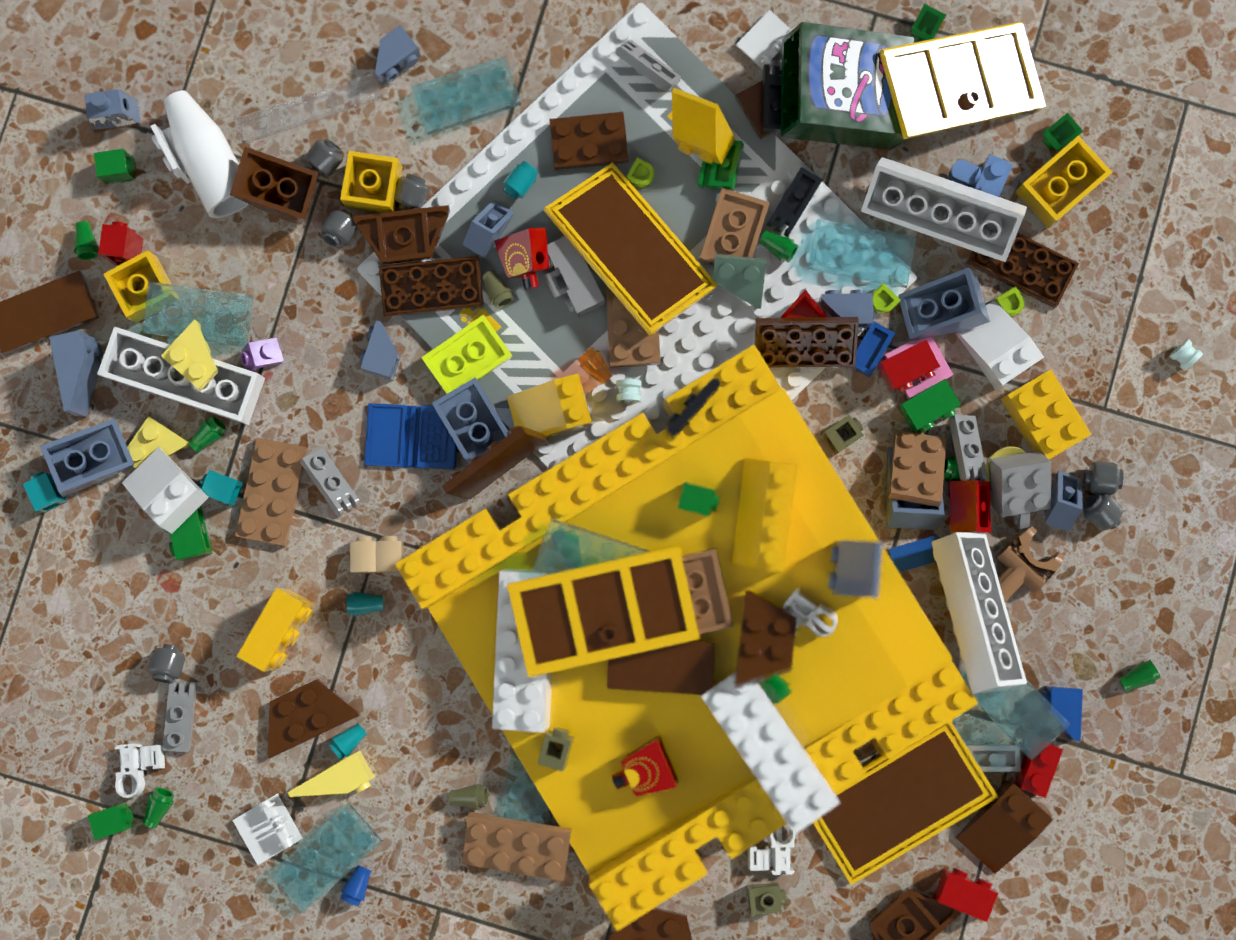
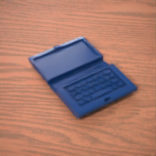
(408, 438)

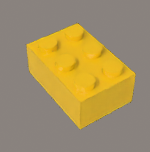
(1063, 182)
(1046, 415)
(276, 630)

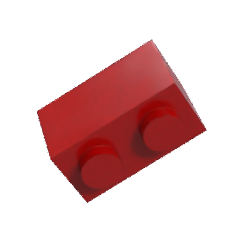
(119, 243)
(909, 366)
(970, 506)
(1038, 774)
(966, 895)

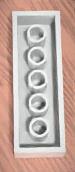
(943, 209)
(139, 364)
(978, 612)
(518, 700)
(771, 752)

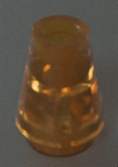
(594, 365)

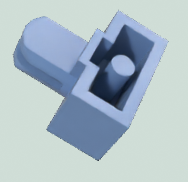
(988, 178)

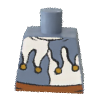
(108, 112)

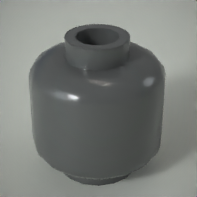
(324, 157)
(410, 192)
(338, 228)
(1103, 478)
(1103, 512)
(166, 663)

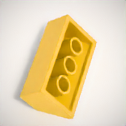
(764, 514)

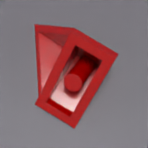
(803, 307)

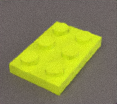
(467, 355)

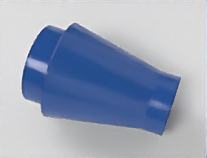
(356, 886)

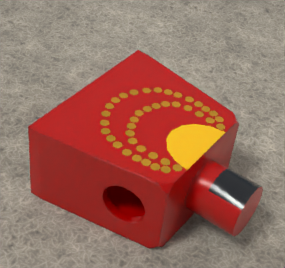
(524, 255)
(647, 769)

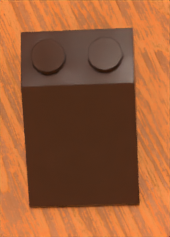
(274, 185)
(1004, 827)

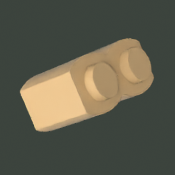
(375, 556)

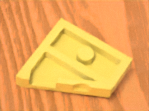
(192, 356)
(150, 437)

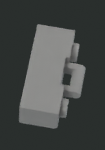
(579, 282)

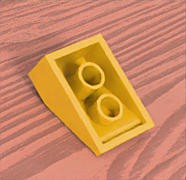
(700, 127)
(551, 407)

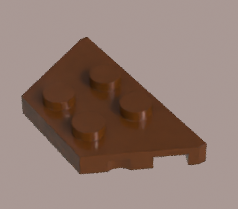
(404, 233)
(765, 641)
(305, 715)
(912, 918)
(655, 925)

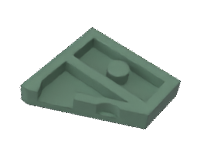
(741, 276)

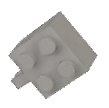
(1020, 485)

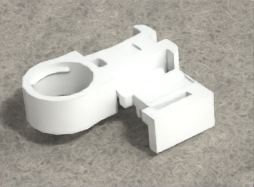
(805, 609)
(135, 760)
(773, 856)

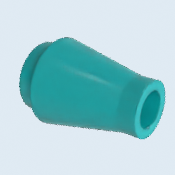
(363, 603)
(347, 741)

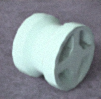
(1186, 354)
(628, 391)

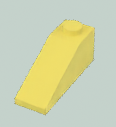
(339, 779)

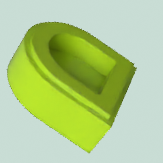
(641, 173)
(884, 300)
(1011, 302)

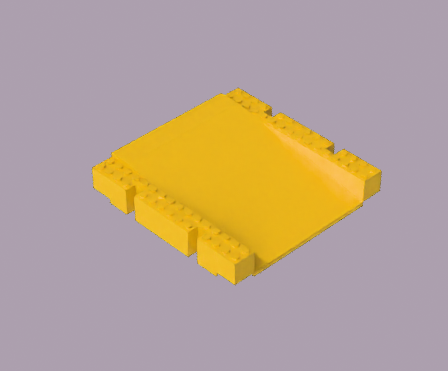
(870, 679)

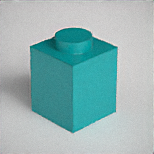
(221, 487)
(43, 492)

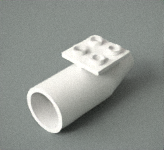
(199, 154)

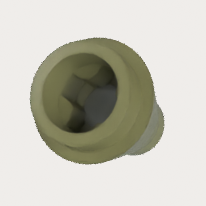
(497, 290)
(469, 797)

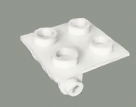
(764, 41)
(267, 829)

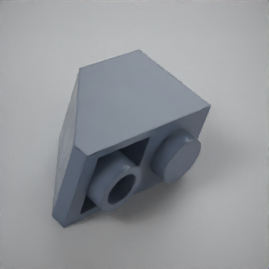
(395, 54)
(849, 305)
(381, 354)

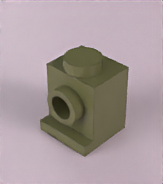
(853, 429)
(550, 755)
(758, 892)

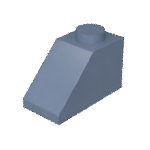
(487, 227)
(1065, 501)

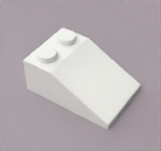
(1000, 347)
(164, 491)

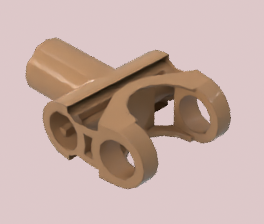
(1022, 566)

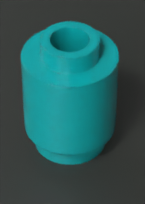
(520, 180)

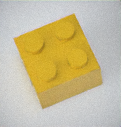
(370, 182)
(131, 281)

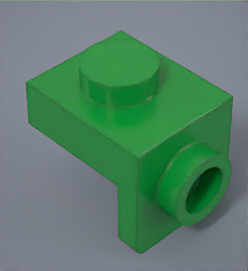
(927, 23)
(1061, 133)

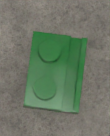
(725, 175)

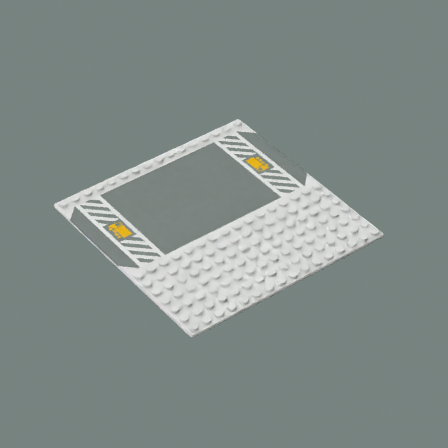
(540, 328)

